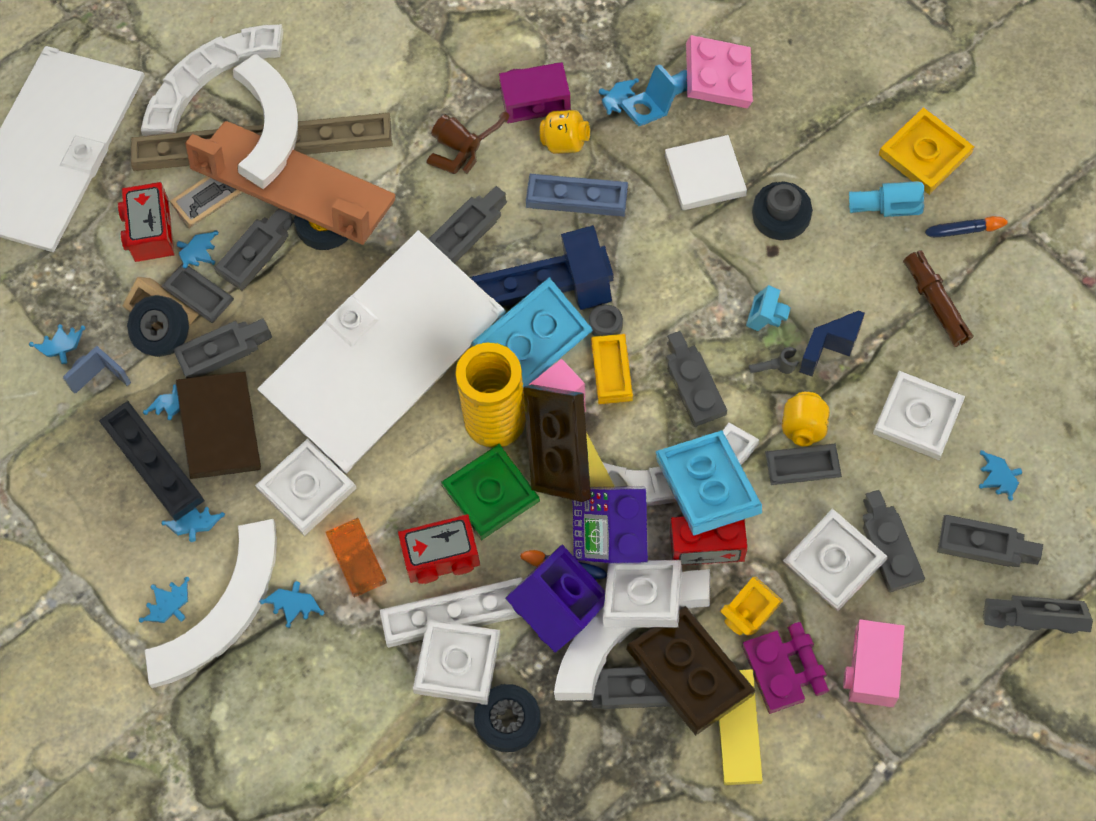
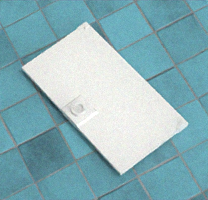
(58, 142)
(381, 351)

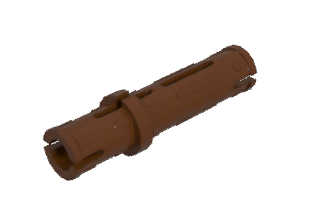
(931, 287)

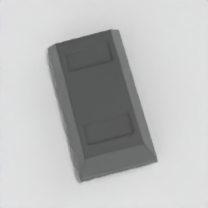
(198, 293)
(803, 464)

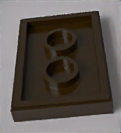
(218, 425)
(557, 442)
(691, 671)

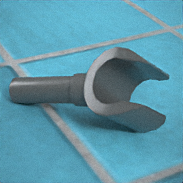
(779, 363)

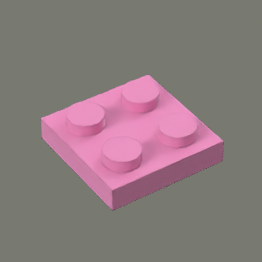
(719, 72)

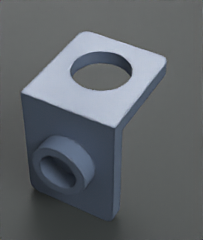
(89, 366)

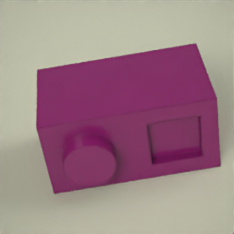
(534, 91)

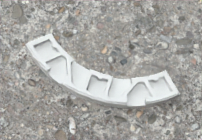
(200, 67)
(280, 121)
(656, 485)
(229, 616)
(591, 646)

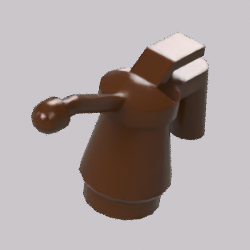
(455, 136)

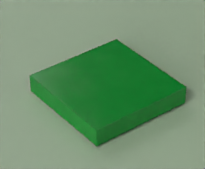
(490, 491)

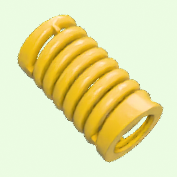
(491, 394)

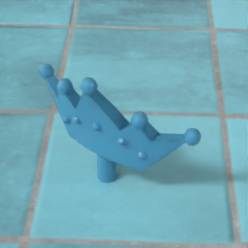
(617, 94)
(197, 249)
(60, 343)
(166, 401)
(1000, 475)
(193, 523)
(167, 603)
(292, 603)

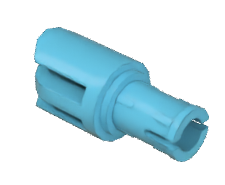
(890, 199)

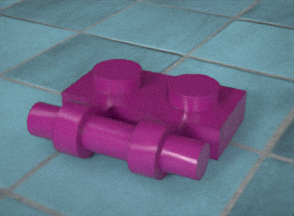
(774, 671)

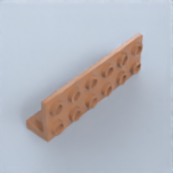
(302, 188)

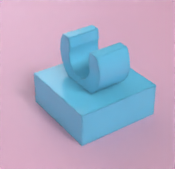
(767, 310)

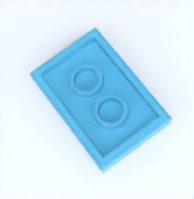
(538, 330)
(708, 482)

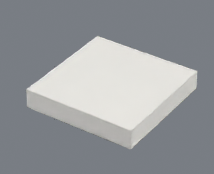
(705, 172)
(919, 415)
(305, 487)
(835, 559)
(643, 594)
(456, 662)

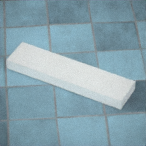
(468, 607)

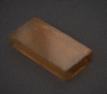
(356, 557)

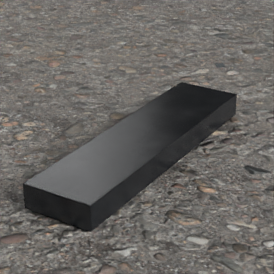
(152, 461)

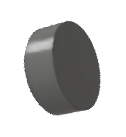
(783, 201)
(606, 320)

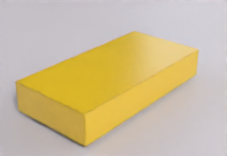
(611, 369)

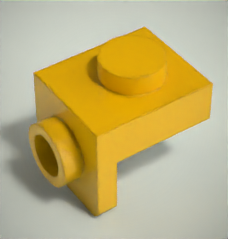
(751, 607)

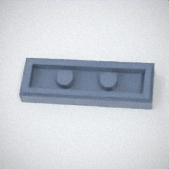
(577, 195)

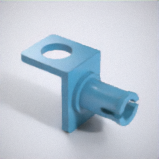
(658, 95)

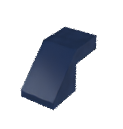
(587, 267)
(836, 336)

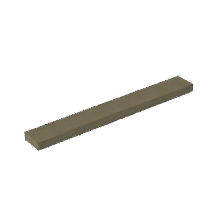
(312, 138)

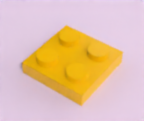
(926, 150)

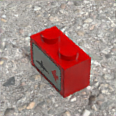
(146, 221)
(710, 547)
(439, 549)

